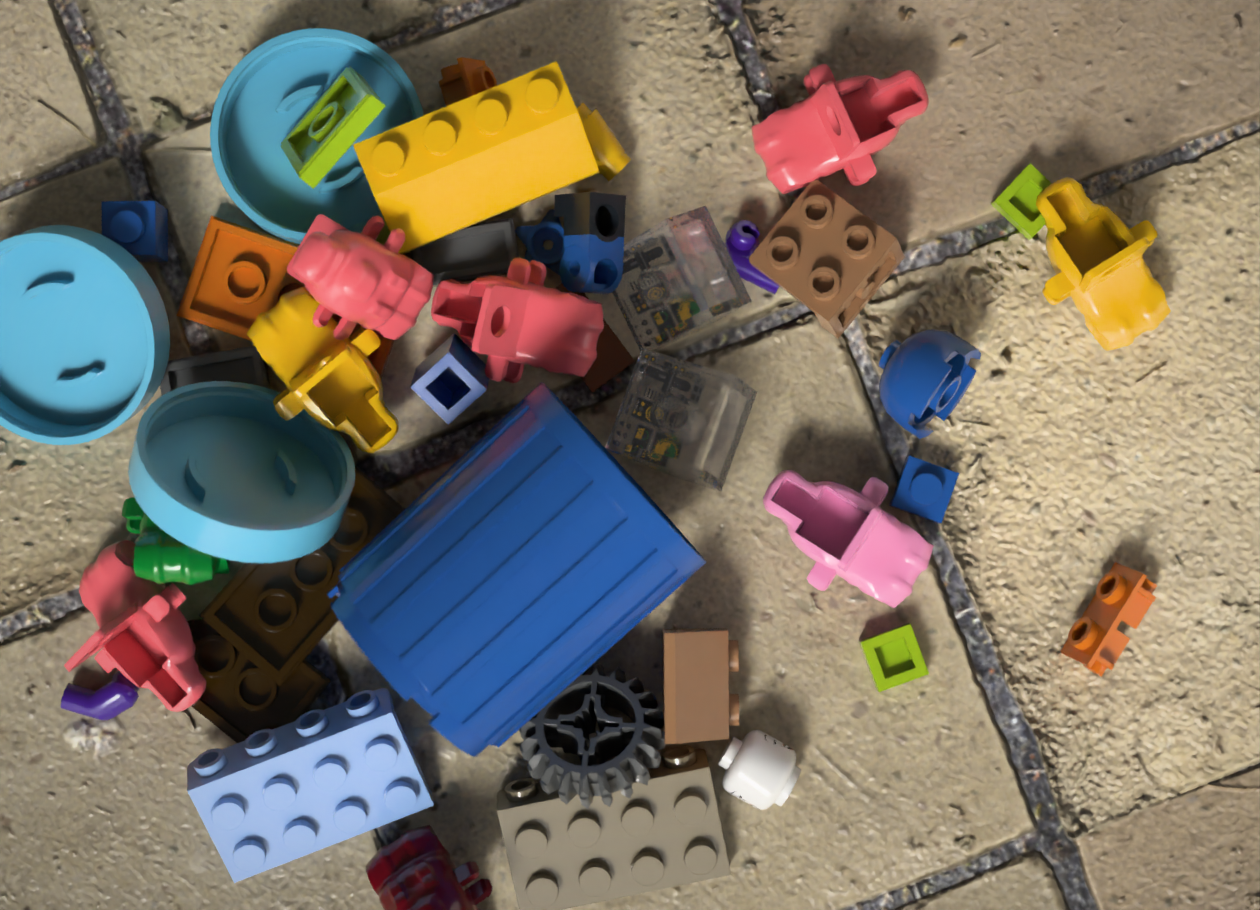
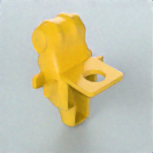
(1100, 265)
(322, 373)

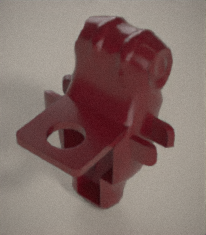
(420, 875)

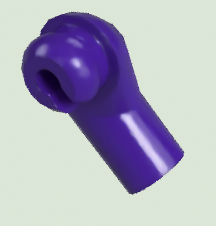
(741, 243)
(103, 703)

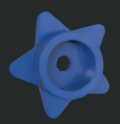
(534, 237)

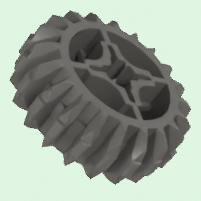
(632, 743)

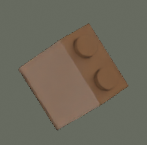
(697, 685)

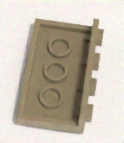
(602, 853)

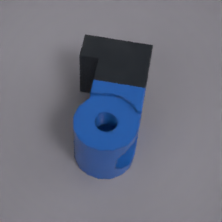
(592, 241)

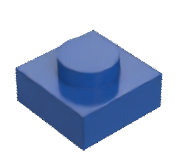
(924, 489)

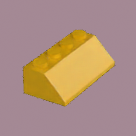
(478, 157)

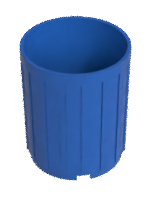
(511, 575)

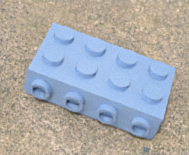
(307, 784)

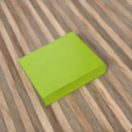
(331, 126)

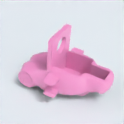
(849, 535)

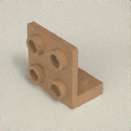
(828, 256)

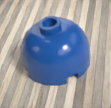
(925, 378)

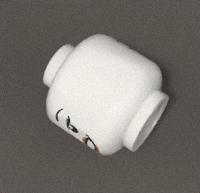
(759, 769)

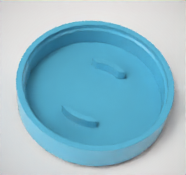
(265, 102)
(76, 335)
(238, 477)

